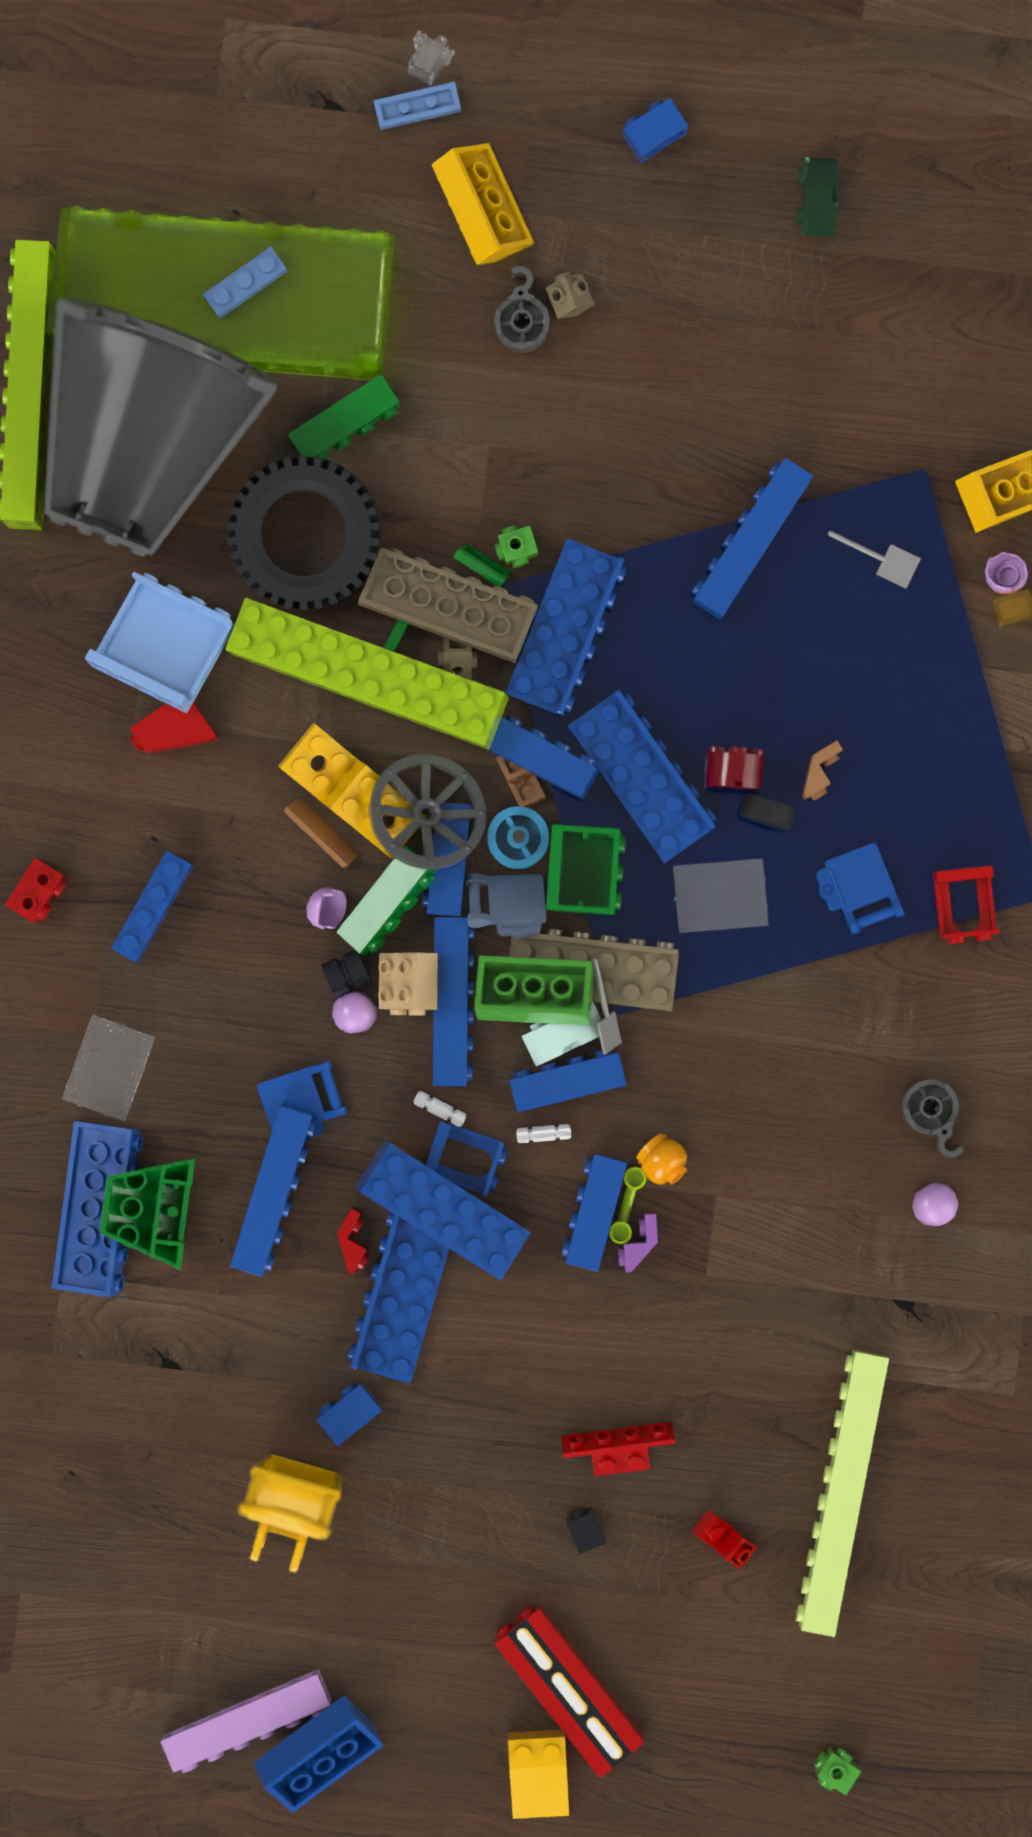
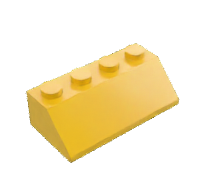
(482, 203)

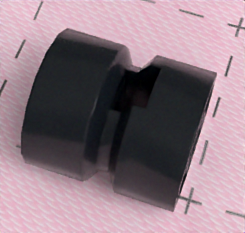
(346, 973)

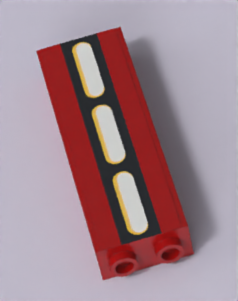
(568, 1689)

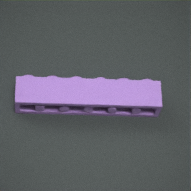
(246, 1721)

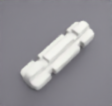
(439, 1108)
(543, 1133)

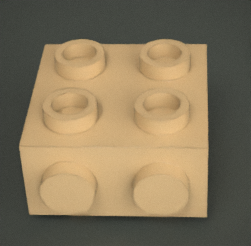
(408, 982)

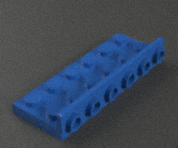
(566, 627)
(642, 775)
(84, 1257)
(399, 1302)

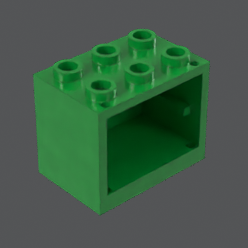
(584, 870)

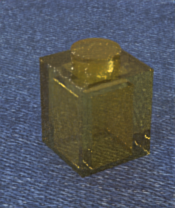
(1013, 608)

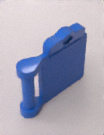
(855, 882)
(300, 1091)

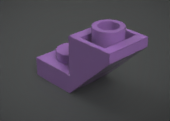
(635, 1251)

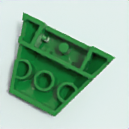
(149, 1209)

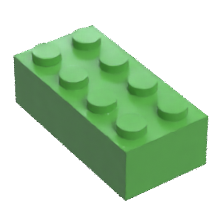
(534, 990)

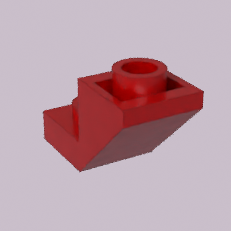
(352, 1250)
(724, 1539)

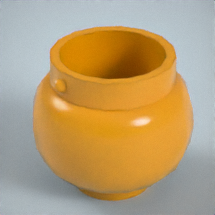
(662, 1160)

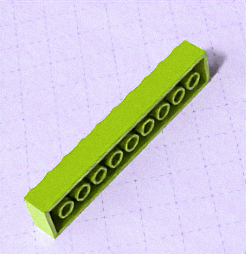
(28, 387)
(367, 673)

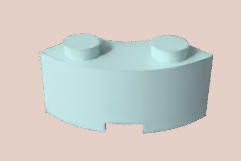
(553, 1040)

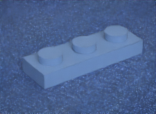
(417, 105)
(245, 282)

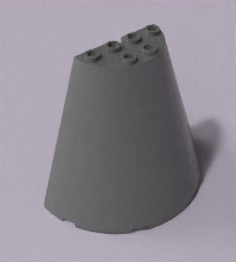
(139, 422)

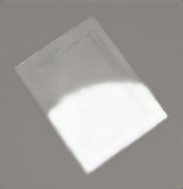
(720, 895)
(108, 1068)

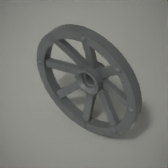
(429, 807)

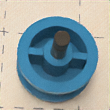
(518, 837)

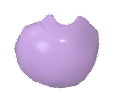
(1006, 573)
(326, 908)
(354, 1012)
(935, 1204)

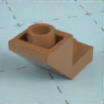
(816, 778)

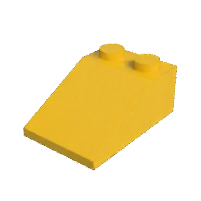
(998, 491)
(538, 1774)

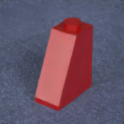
(171, 730)

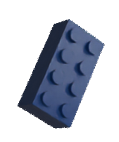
(318, 1754)

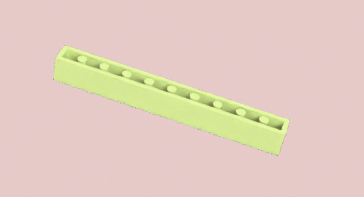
(843, 1492)

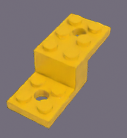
(342, 783)

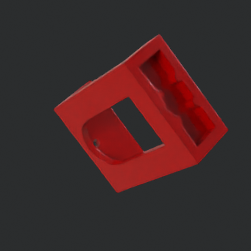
(987, 920)

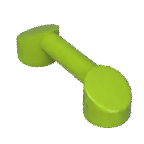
(620, 1230)

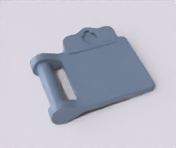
(514, 903)

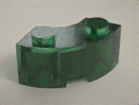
(819, 192)

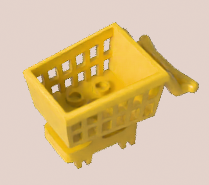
(291, 1501)

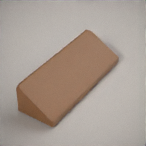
(321, 833)

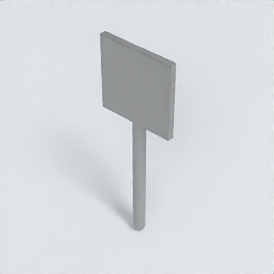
(896, 565)
(607, 1026)

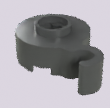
(522, 305)
(944, 1114)

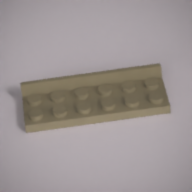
(448, 604)
(629, 972)

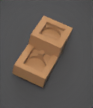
(522, 784)

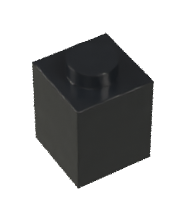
(585, 1529)

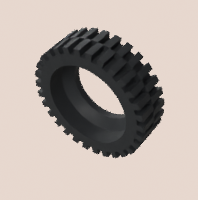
(360, 523)

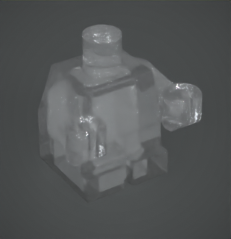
(429, 57)

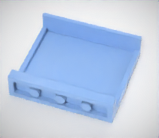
(162, 642)

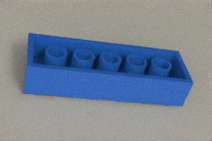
(442, 1210)

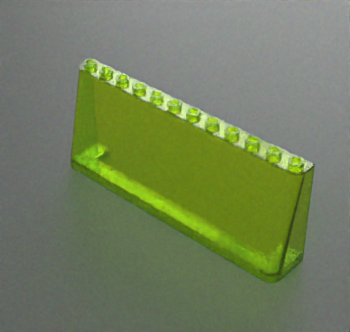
(313, 320)

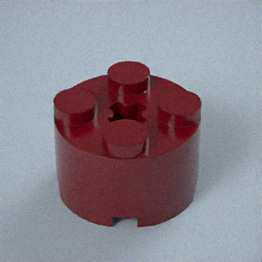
(734, 768)

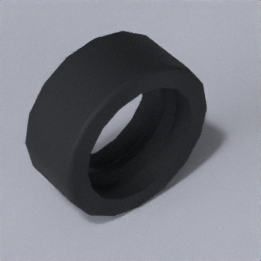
(767, 811)

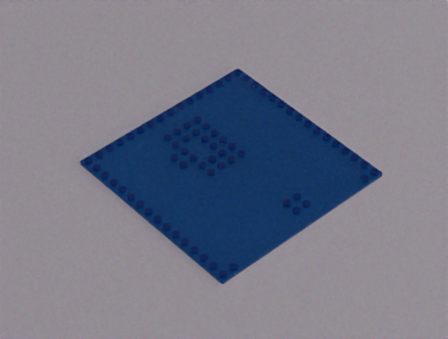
(799, 662)

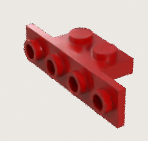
(619, 1449)

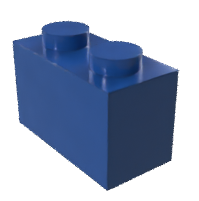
(654, 129)
(348, 1413)

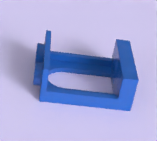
(492, 1146)

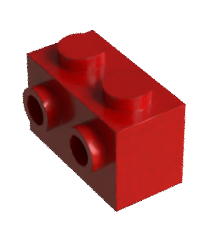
(36, 891)

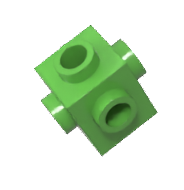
(522, 537)
(841, 1778)

